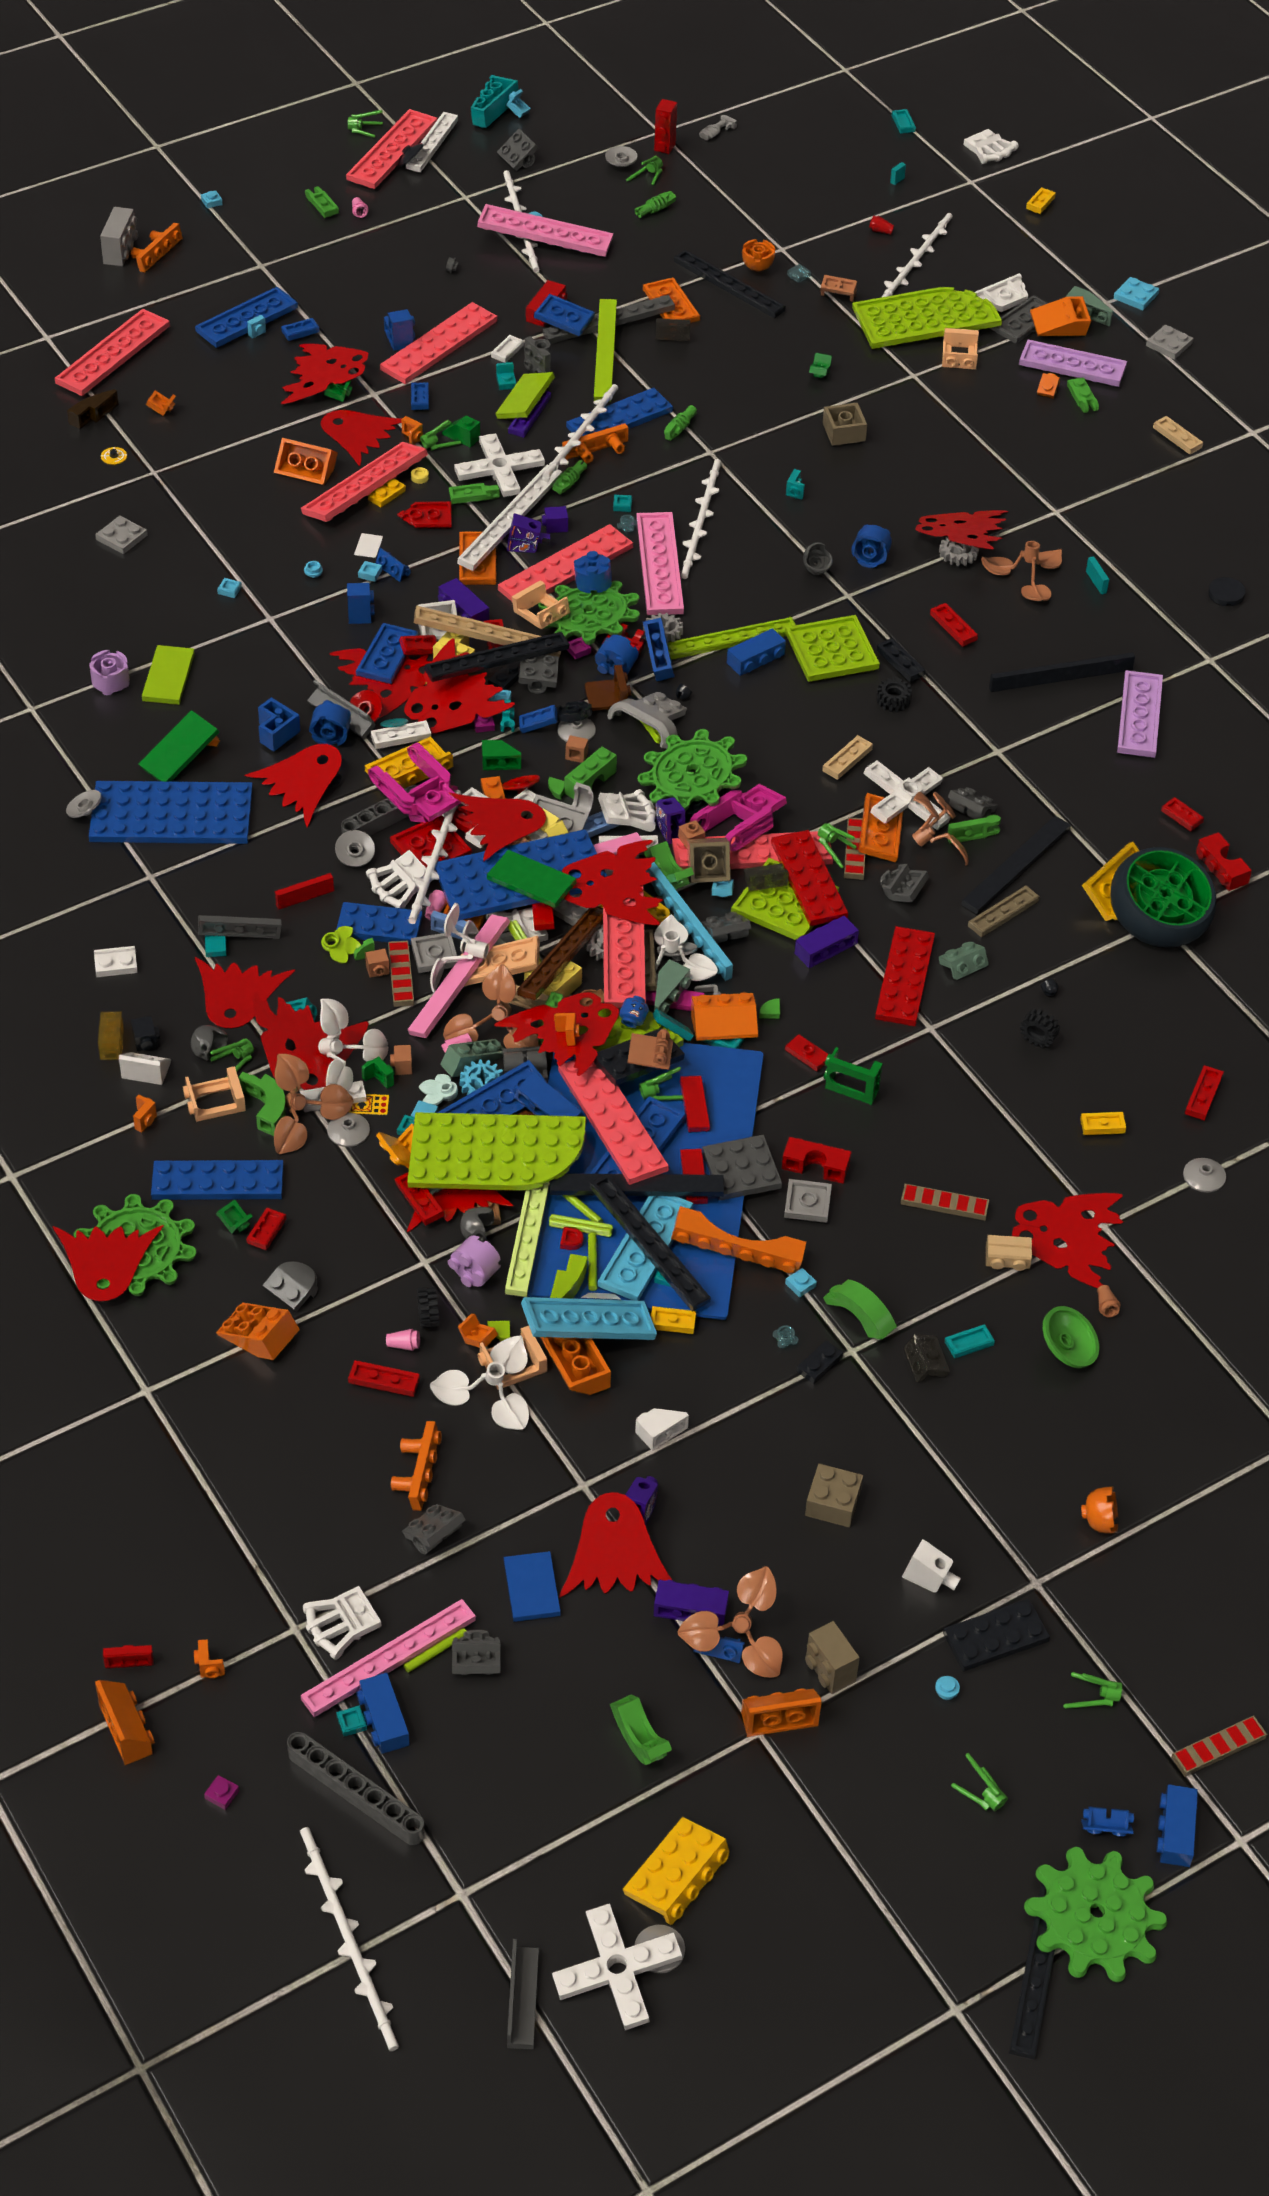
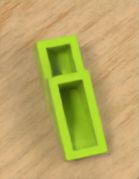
(569, 1282)

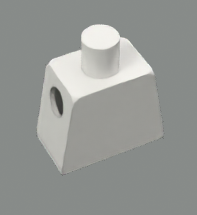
(930, 1568)

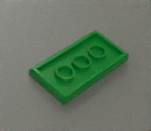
(179, 747)
(531, 878)

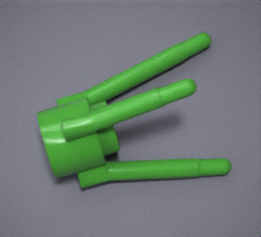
(355, 123)
(653, 165)
(430, 439)
(829, 834)
(241, 1049)
(651, 1087)
(1109, 1690)
(993, 1796)

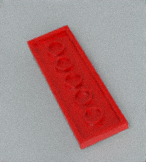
(809, 877)
(905, 976)

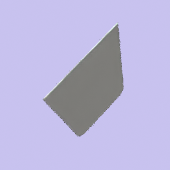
(601, 1295)

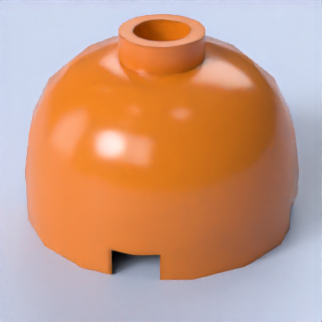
(758, 255)
(1101, 1510)

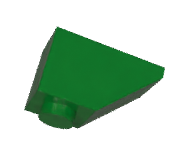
(464, 430)
(499, 756)

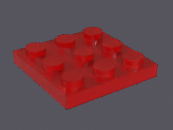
(422, 842)

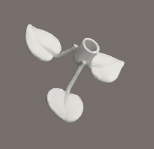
(670, 937)
(468, 944)
(332, 1020)
(507, 1357)

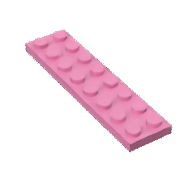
(545, 230)
(659, 563)

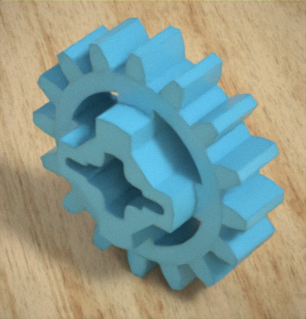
(471, 1077)

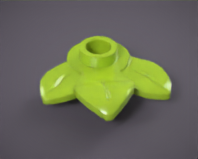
(343, 946)

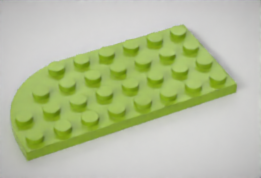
(923, 315)
(492, 1150)

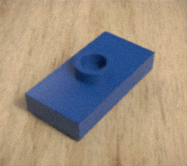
(300, 329)
(419, 396)
(538, 719)

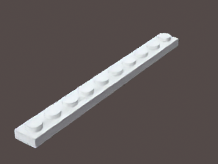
(501, 525)

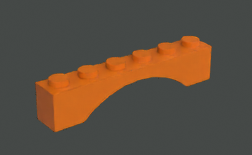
(779, 1253)

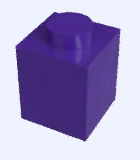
(555, 519)

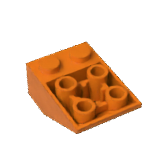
(1062, 317)
(259, 1329)

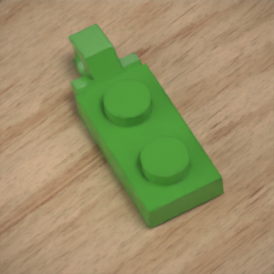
(473, 492)

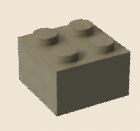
(844, 424)
(709, 859)
(834, 1495)
(832, 1657)

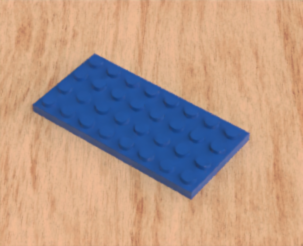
(172, 812)
(466, 880)

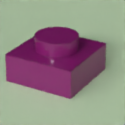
(578, 648)
(483, 724)
(221, 1792)

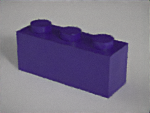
(466, 602)
(826, 941)
(682, 1600)

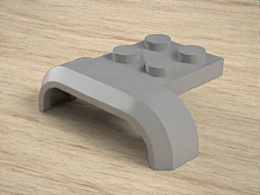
(654, 711)
(573, 815)

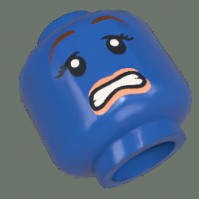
(633, 1012)

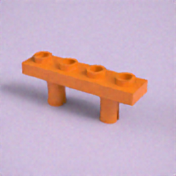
(158, 248)
(610, 437)
(423, 1471)

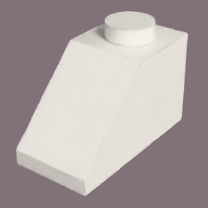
(660, 1426)

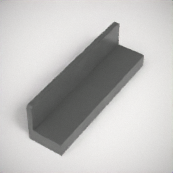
(360, 721)
(239, 926)
(522, 1997)

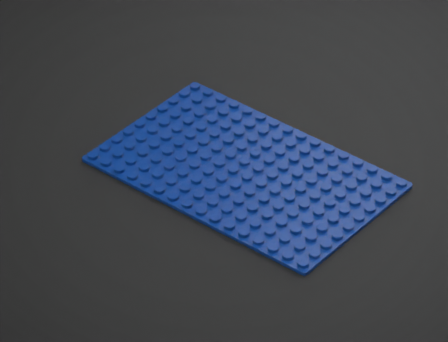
(731, 1098)

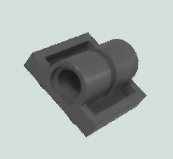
(518, 151)
(537, 355)
(539, 673)
(970, 803)
(728, 927)
(516, 1056)
(433, 1527)

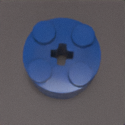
(871, 545)
(593, 572)
(616, 651)
(330, 723)

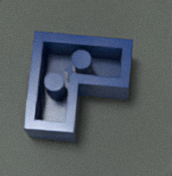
(399, 329)
(359, 602)
(277, 724)

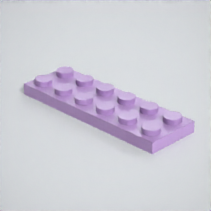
(1073, 363)
(1140, 714)

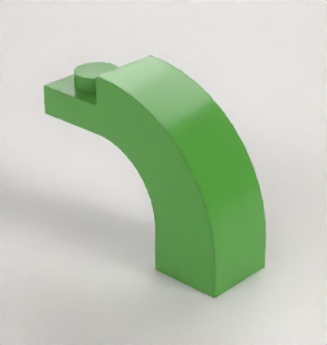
(664, 860)
(270, 1095)
(865, 1306)
(637, 1730)

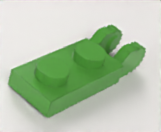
(322, 202)
(1082, 394)
(975, 828)

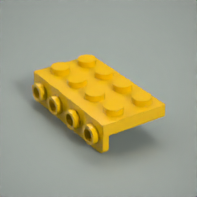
(404, 770)
(1099, 884)
(678, 1869)

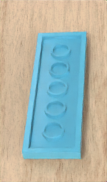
(629, 1267)
(588, 1318)

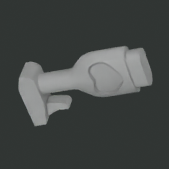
(714, 129)

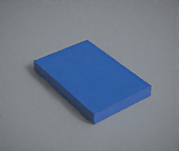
(564, 315)
(531, 1586)

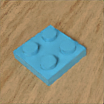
(1136, 293)

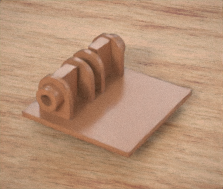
(651, 1050)

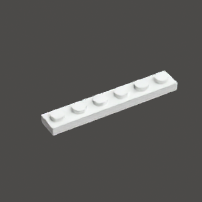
(433, 141)

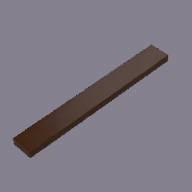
(561, 954)

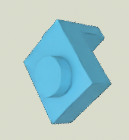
(518, 106)

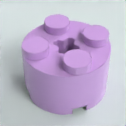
(109, 671)
(474, 1261)

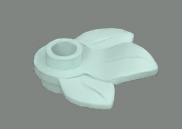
(439, 1089)

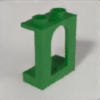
(871, 1077)

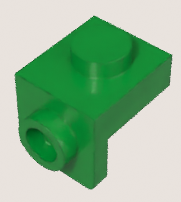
(821, 365)
(338, 391)
(378, 1069)
(234, 1217)

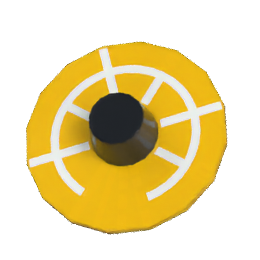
(113, 455)

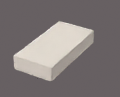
(507, 348)

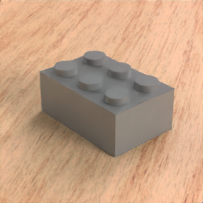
(118, 236)

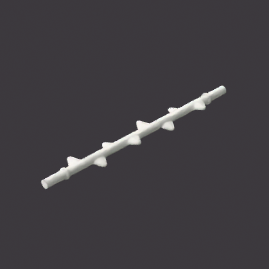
(517, 207)
(914, 262)
(575, 436)
(698, 524)
(431, 861)
(350, 1947)

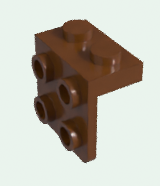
(608, 692)

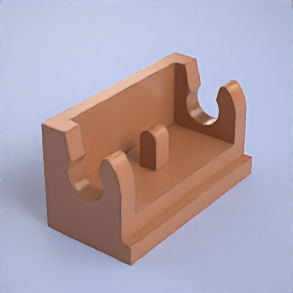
(839, 286)

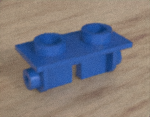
(392, 565)
(727, 1649)
(1098, 1822)

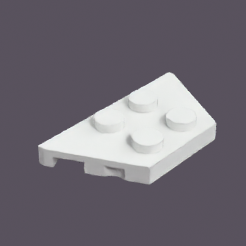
(1005, 293)

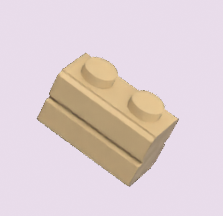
(1008, 1252)

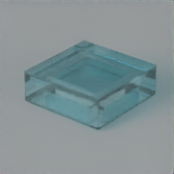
(798, 273)

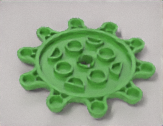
(595, 612)
(708, 758)
(164, 1248)
(1089, 1938)

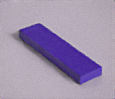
(521, 426)

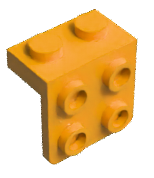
(399, 1147)

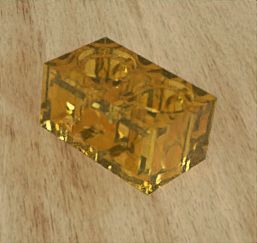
(110, 1035)

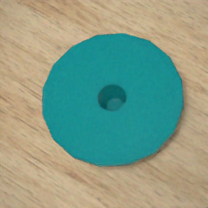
(394, 722)

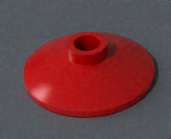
(368, 699)
(521, 783)

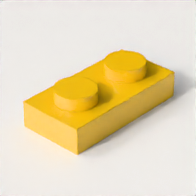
(1040, 200)
(386, 493)
(1103, 1123)
(673, 1319)

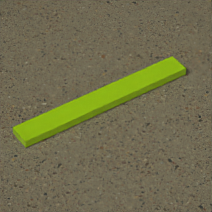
(605, 347)
(725, 639)

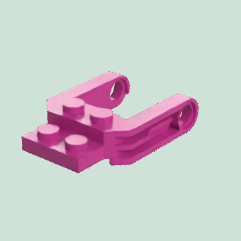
(428, 798)
(753, 807)

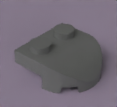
(903, 883)
(293, 1283)
(476, 1653)

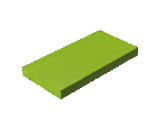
(525, 395)
(168, 674)

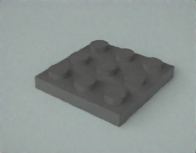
(745, 1166)

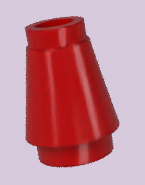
(880, 225)

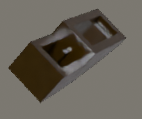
(92, 408)

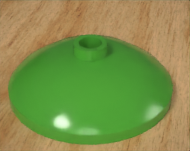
(1070, 1337)

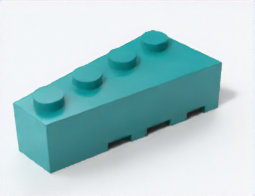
(492, 100)

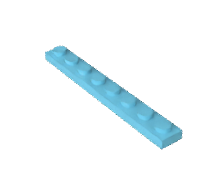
(690, 922)

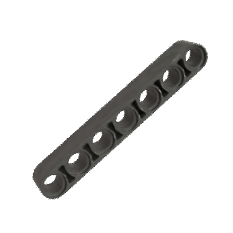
(361, 1797)

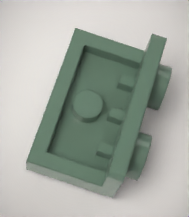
(965, 959)

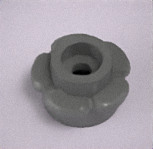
(451, 264)

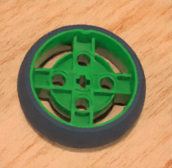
(1163, 897)

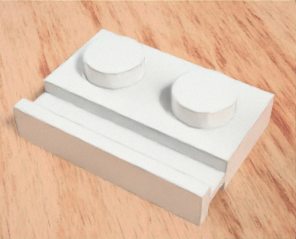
(115, 961)

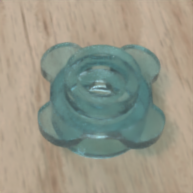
(627, 523)
(785, 1331)

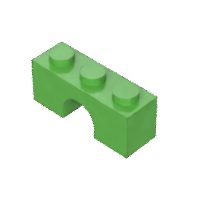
(599, 765)

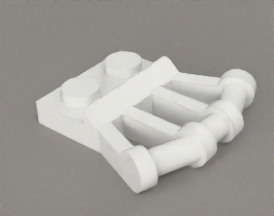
(985, 141)
(626, 810)
(406, 869)
(525, 919)
(353, 1610)

